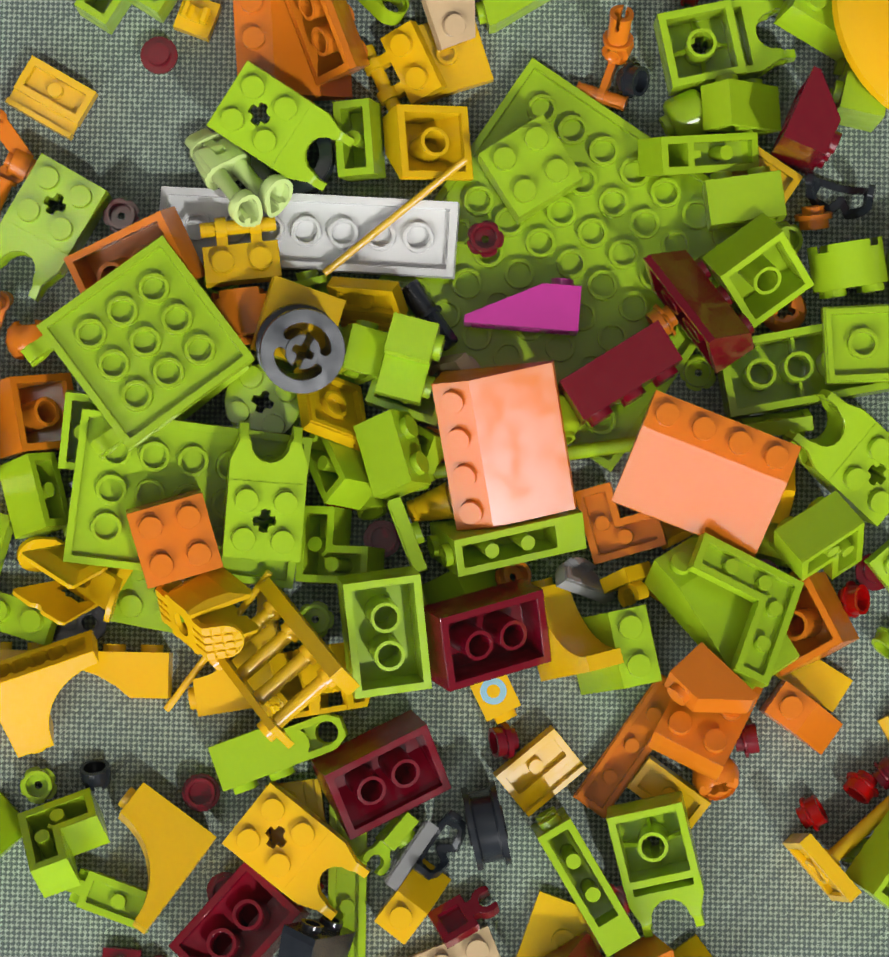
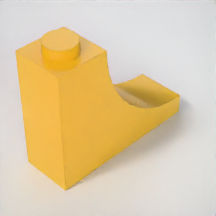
(571, 642)
(31, 685)
(217, 692)
(170, 845)

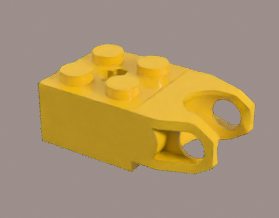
(300, 862)

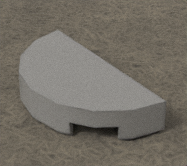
(579, 578)
(409, 855)

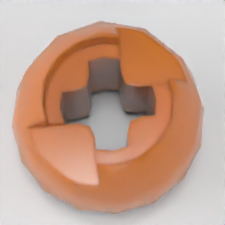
(798, 310)
(20, 336)
(719, 790)

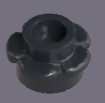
(633, 79)

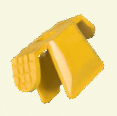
(46, 556)
(208, 612)
(320, 704)

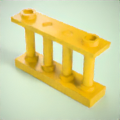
(311, 651)

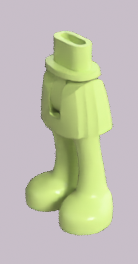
(223, 163)

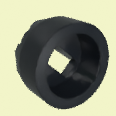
(95, 774)

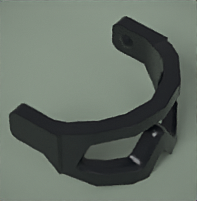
(813, 185)
(453, 820)

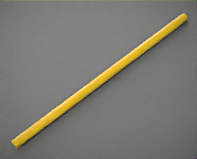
(396, 215)
(202, 661)

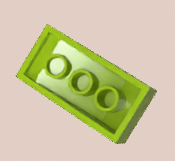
(704, 608)

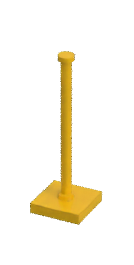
(824, 864)

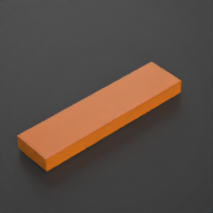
(625, 752)

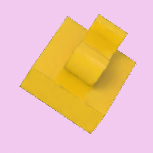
(197, 18)
(628, 582)

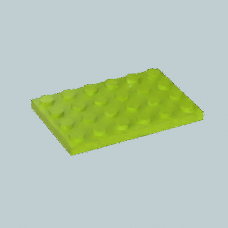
(167, 464)

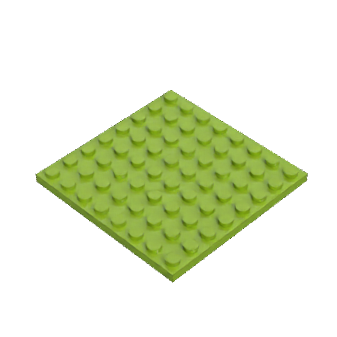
(585, 236)

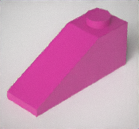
(541, 309)

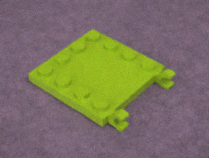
(142, 345)

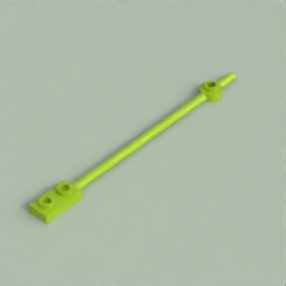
(772, 423)

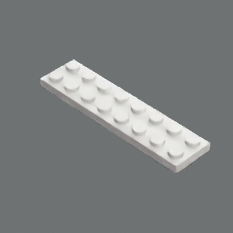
(322, 227)

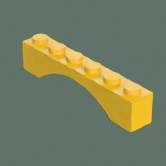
(134, 673)

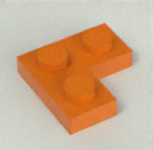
(611, 535)

